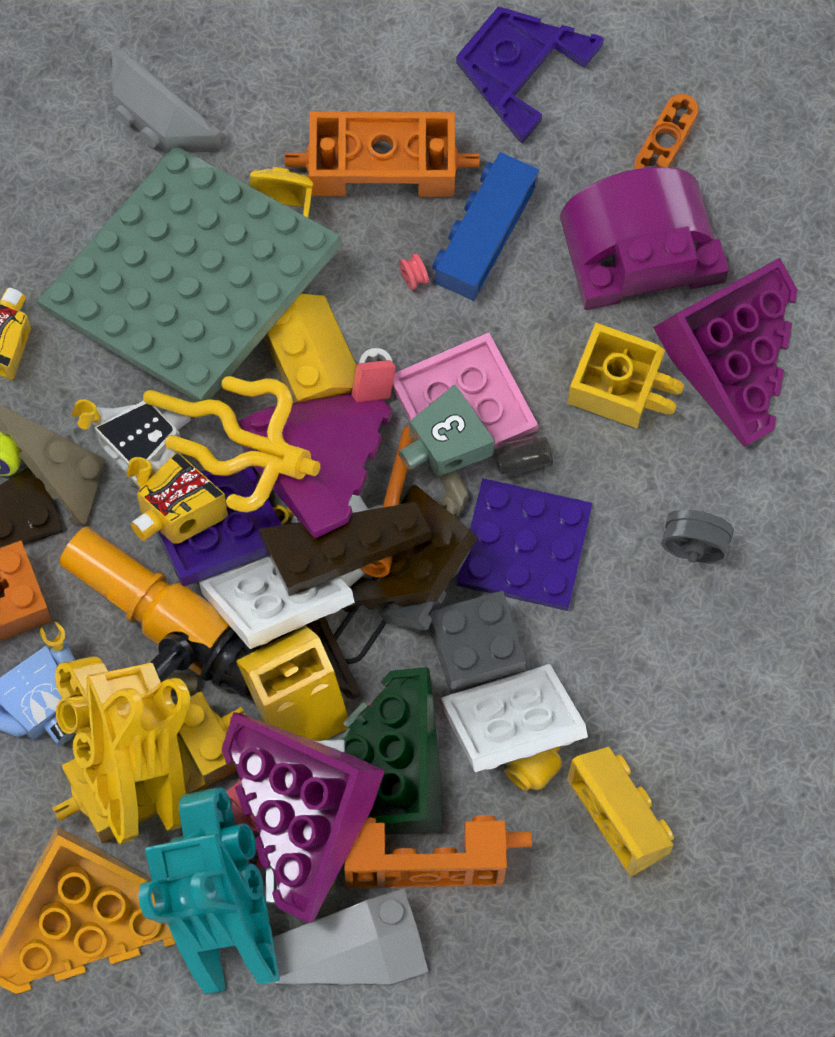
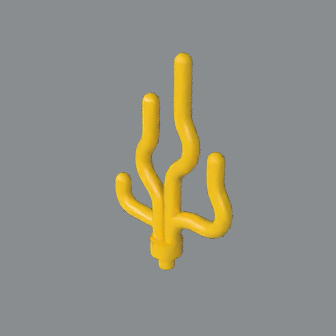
(271, 452)

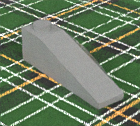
(354, 946)

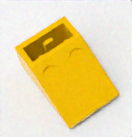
(296, 686)

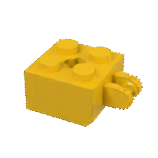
(624, 396)

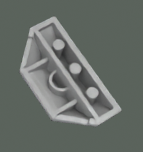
(157, 110)

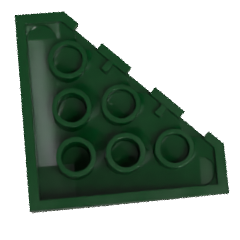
(401, 738)

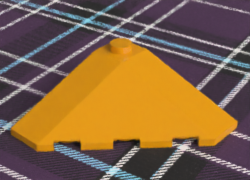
(73, 913)

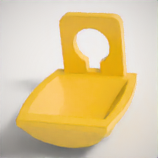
(283, 186)

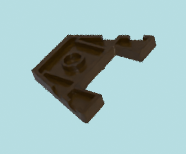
(422, 570)

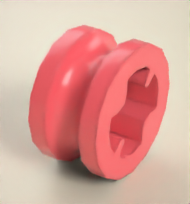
(413, 271)

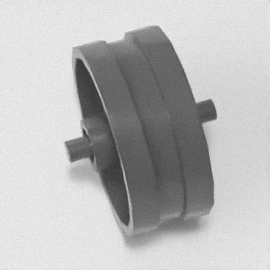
(697, 536)

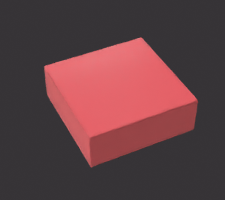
(373, 381)

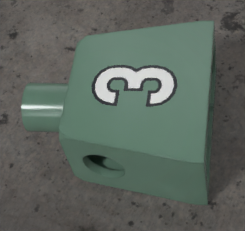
(447, 435)

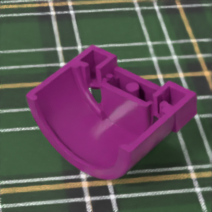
(651, 226)

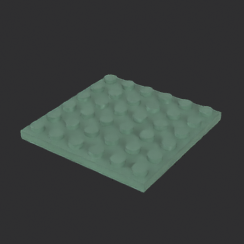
(190, 274)

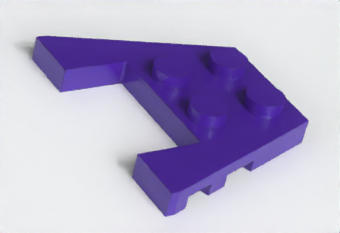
(509, 52)

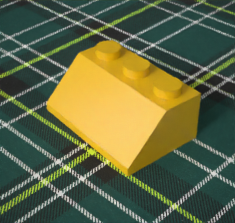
(311, 350)
(620, 809)

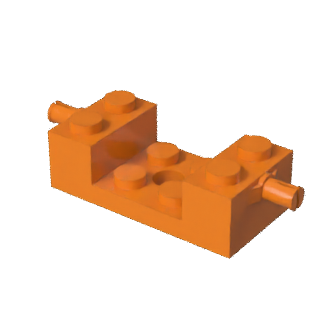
(420, 151)
(479, 864)

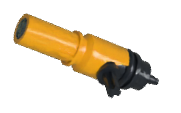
(170, 615)

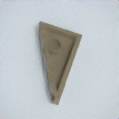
(61, 464)

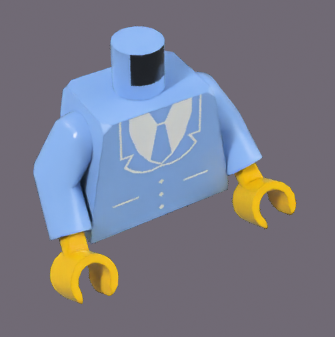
(31, 693)

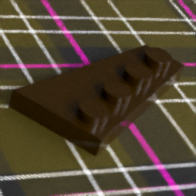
(364, 540)

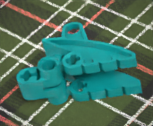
(211, 891)

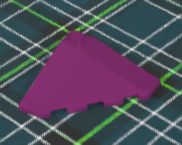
(732, 347)
(340, 438)
(304, 804)

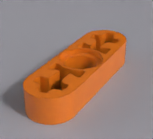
(665, 125)

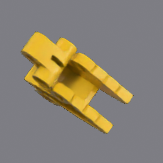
(124, 737)

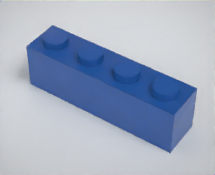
(486, 225)

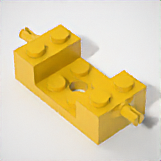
(202, 762)

